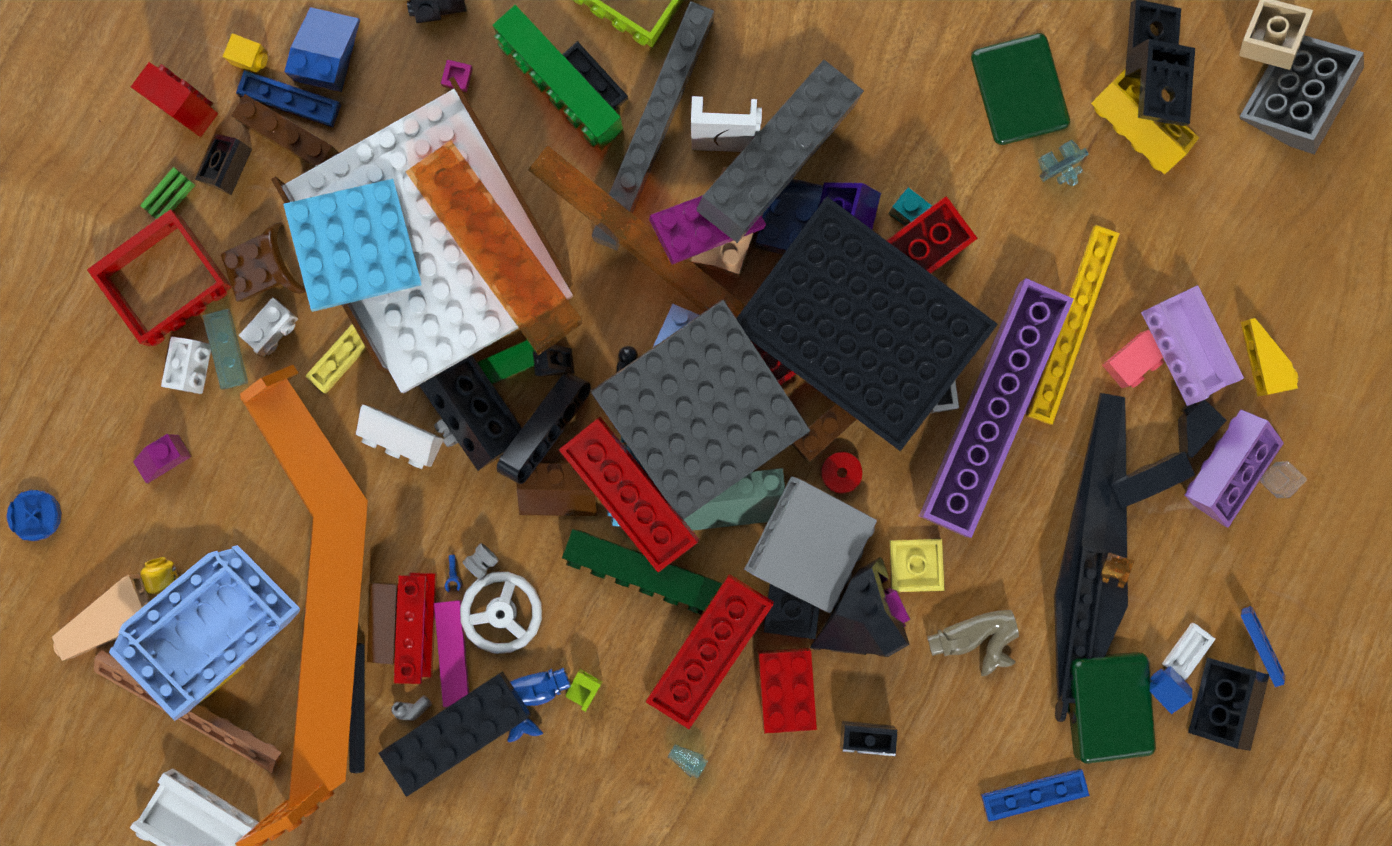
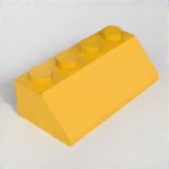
(1159, 141)

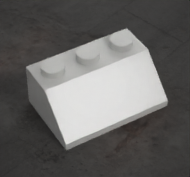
(397, 437)

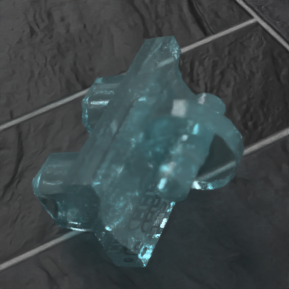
(1072, 156)

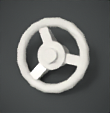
(501, 612)

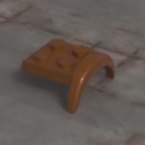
(258, 266)

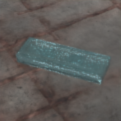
(225, 349)

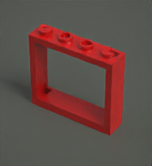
(134, 247)

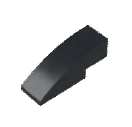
(1152, 479)

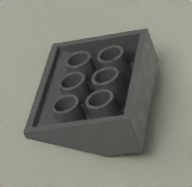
(1304, 101)

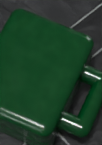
(1020, 89)
(1112, 708)

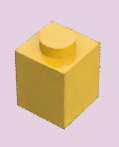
(245, 54)

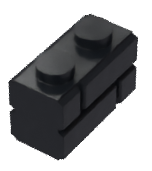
(868, 738)

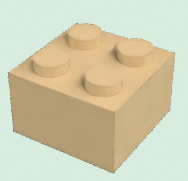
(1275, 33)

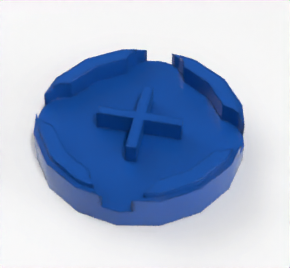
(34, 515)

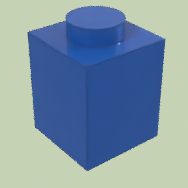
(1170, 689)

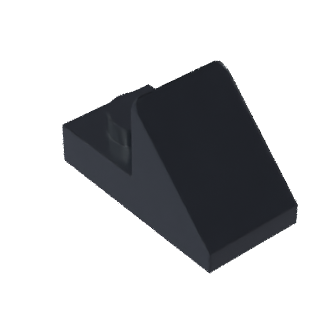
(553, 361)

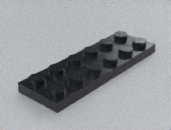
(455, 734)

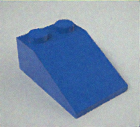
(322, 49)

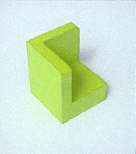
(583, 689)

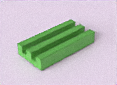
(160, 189)

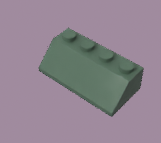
(743, 503)

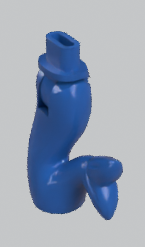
(537, 690)

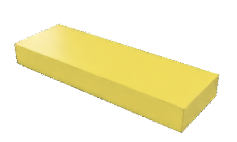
(336, 360)

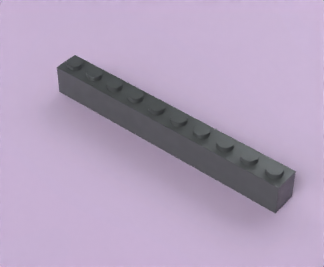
(659, 112)

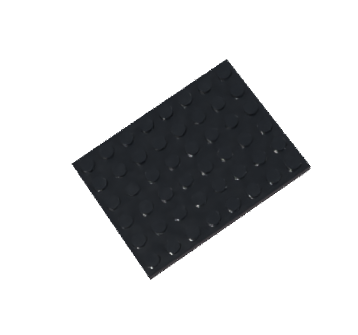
(864, 324)

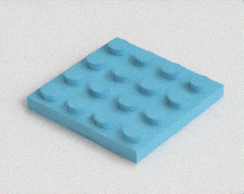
(352, 245)

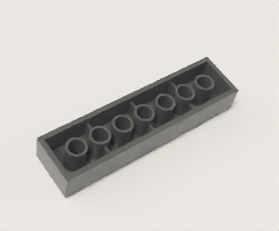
(779, 151)

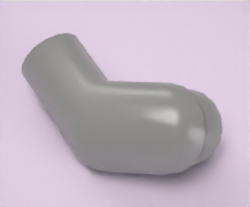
(410, 711)

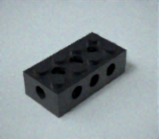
(472, 411)

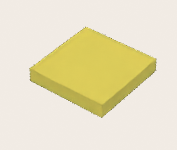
(916, 565)

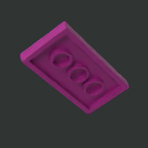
(688, 233)

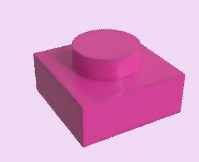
(461, 73)

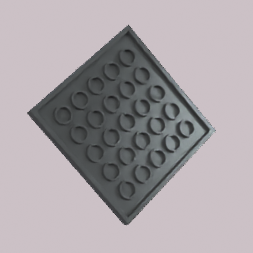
(700, 410)

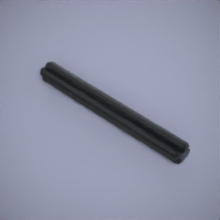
(357, 719)

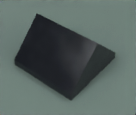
(223, 163)

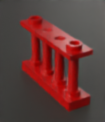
(415, 627)

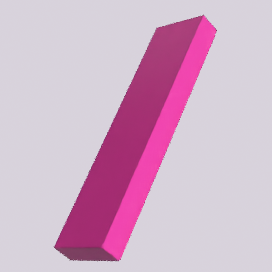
(451, 652)

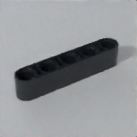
(543, 428)

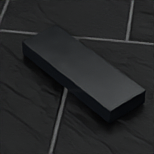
(595, 75)

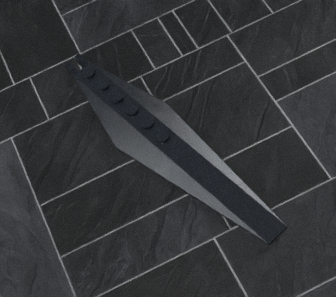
(1083, 604)

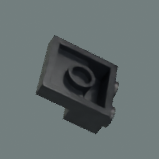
(434, 9)

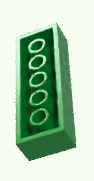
(557, 77)

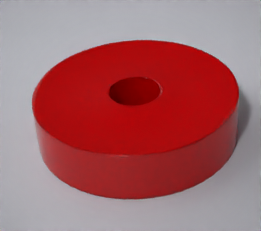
(853, 472)

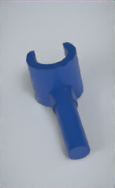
(453, 574)

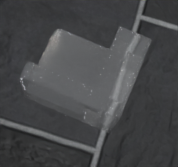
(1283, 479)

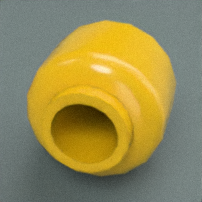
(158, 575)

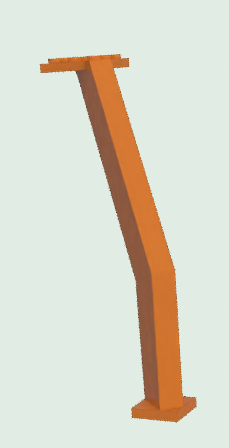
(330, 604)

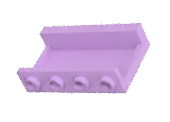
(1192, 345)

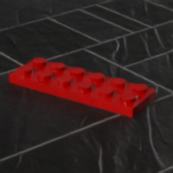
(629, 494)
(709, 651)

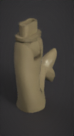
(972, 632)

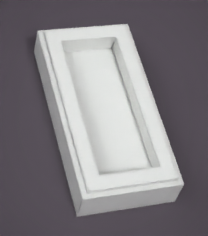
(1189, 650)

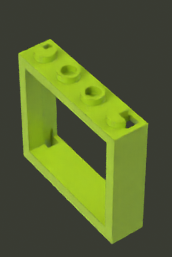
(623, 24)

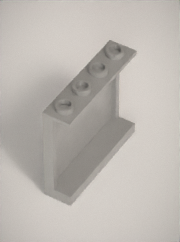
(811, 544)

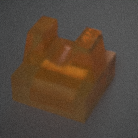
(1118, 568)

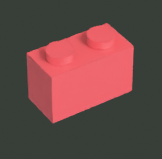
(1134, 360)

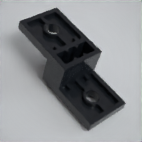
(1160, 63)

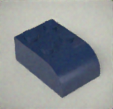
(788, 215)

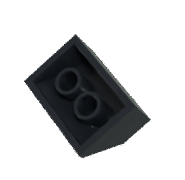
(1228, 704)

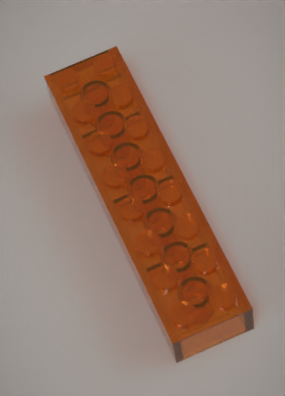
(494, 247)

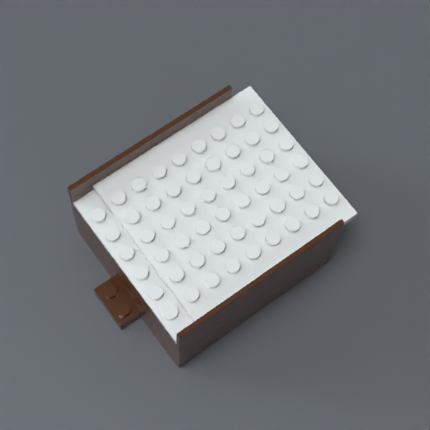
(453, 311)

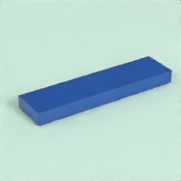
(289, 98)
(1034, 795)

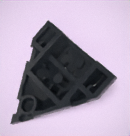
(863, 619)

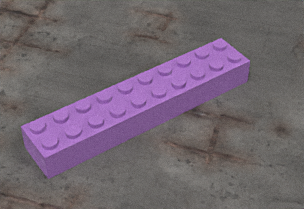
(996, 408)

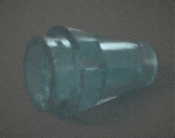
(688, 760)

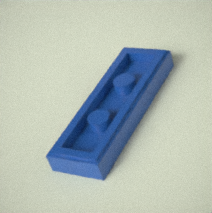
(1263, 646)

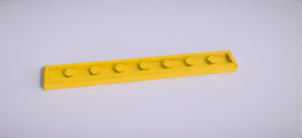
(1065, 350)

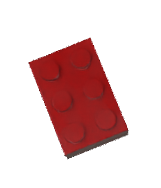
(175, 97)
(787, 690)

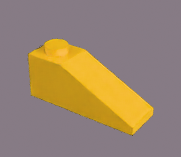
(1268, 363)

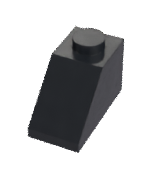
(1197, 426)

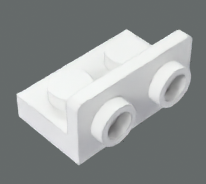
(269, 327)
(186, 365)

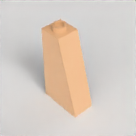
(101, 619)

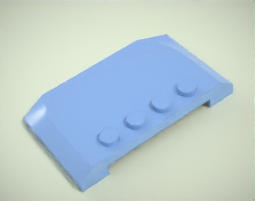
(202, 629)

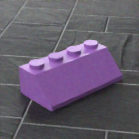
(1234, 467)

